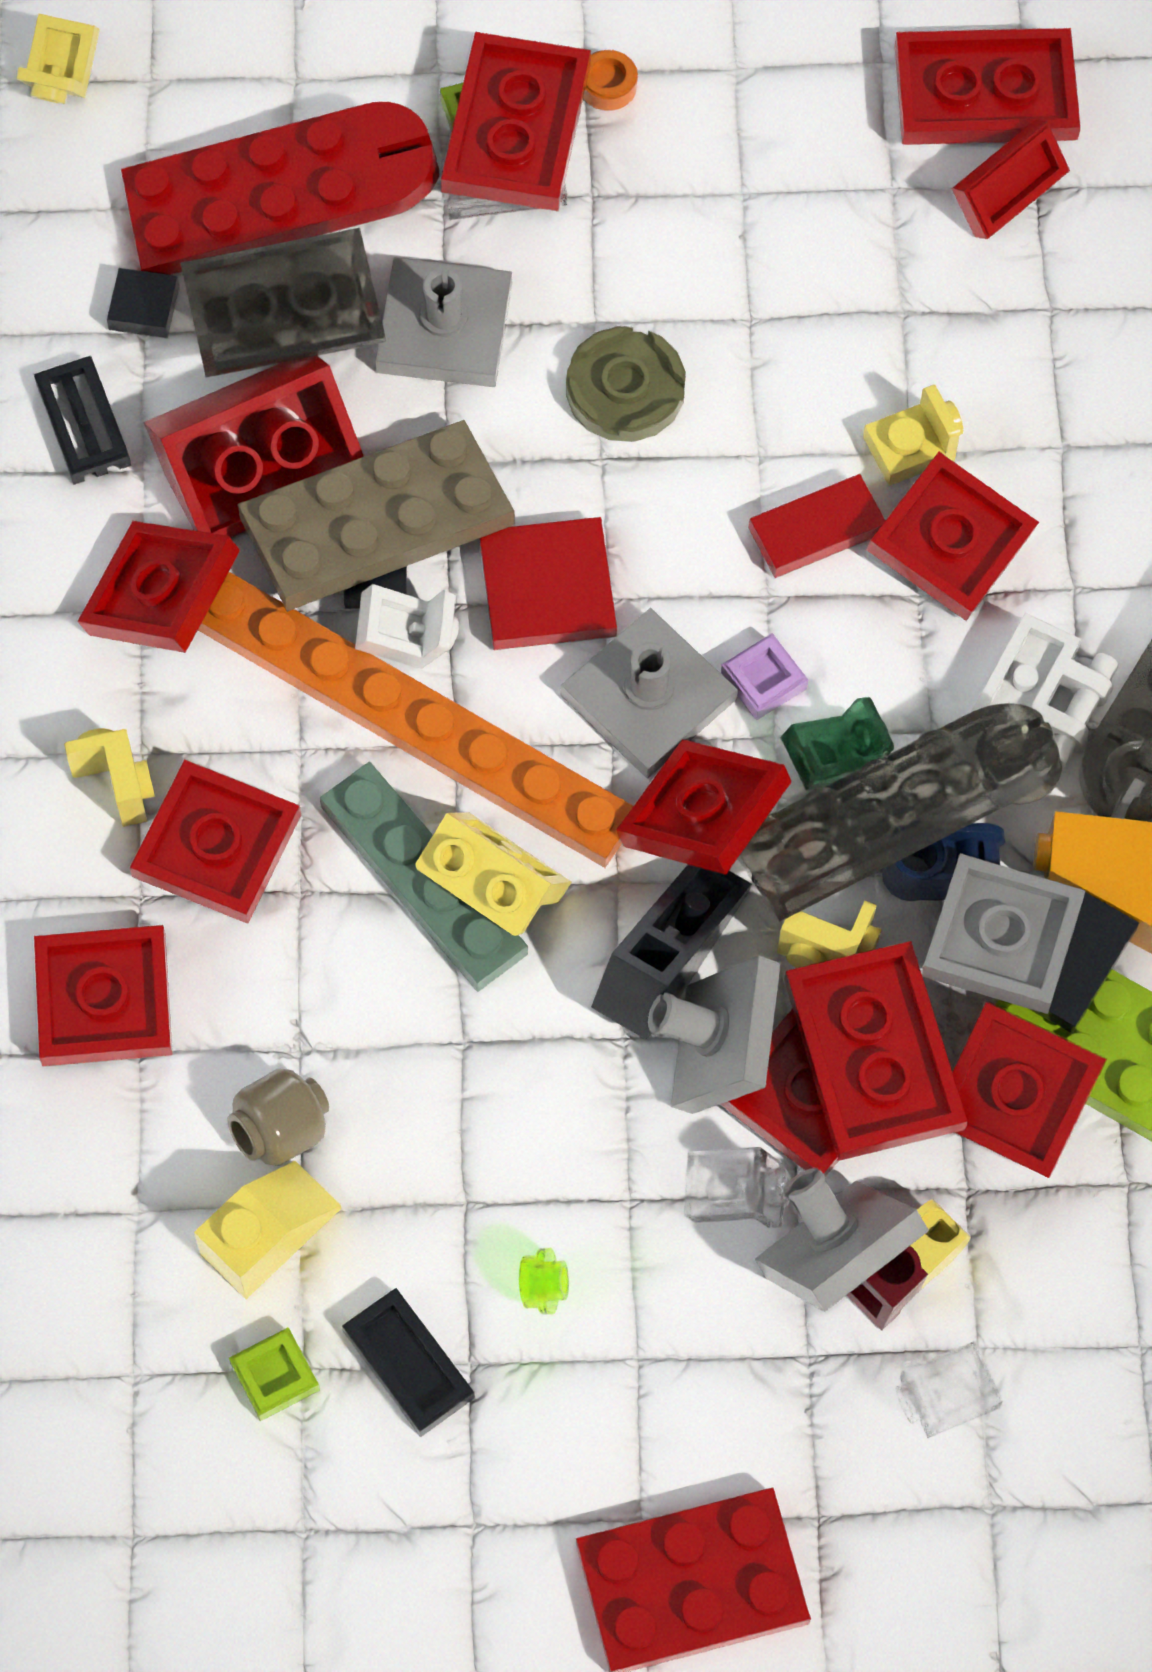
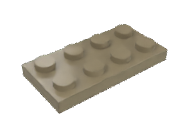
(376, 515)

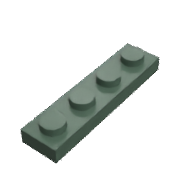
(391, 843)

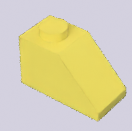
(264, 1226)

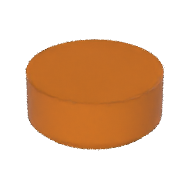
(610, 80)

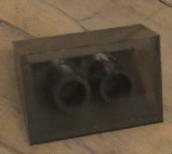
(282, 302)

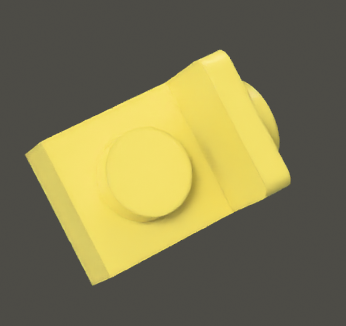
(913, 437)

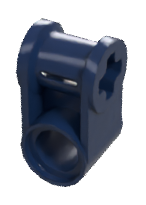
(974, 840)

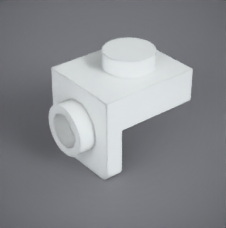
(406, 626)

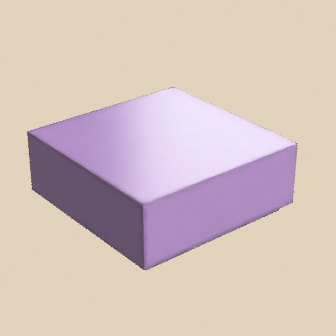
(764, 676)

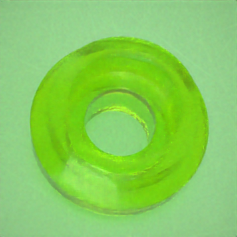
(543, 1281)

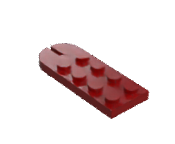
(280, 185)

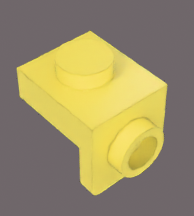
(59, 59)
(111, 751)
(812, 940)

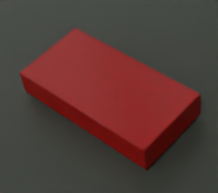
(1011, 179)
(816, 525)

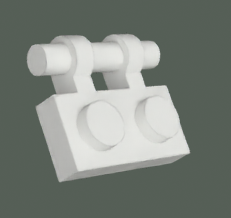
(1034, 667)

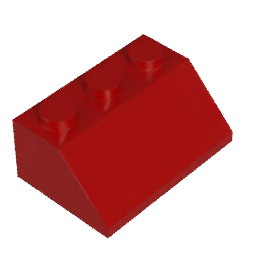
(252, 440)

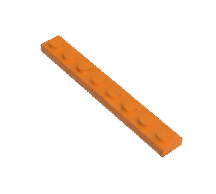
(417, 719)

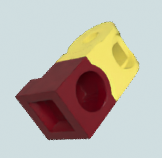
(903, 1277)

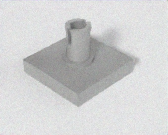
(444, 322)
(648, 692)
(1003, 933)
(721, 1033)
(839, 1239)

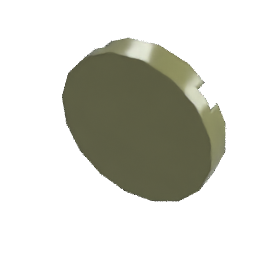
(625, 384)

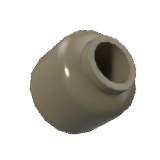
(278, 1117)

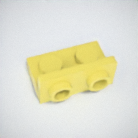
(490, 872)

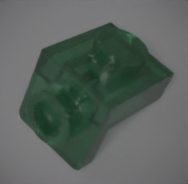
(837, 745)

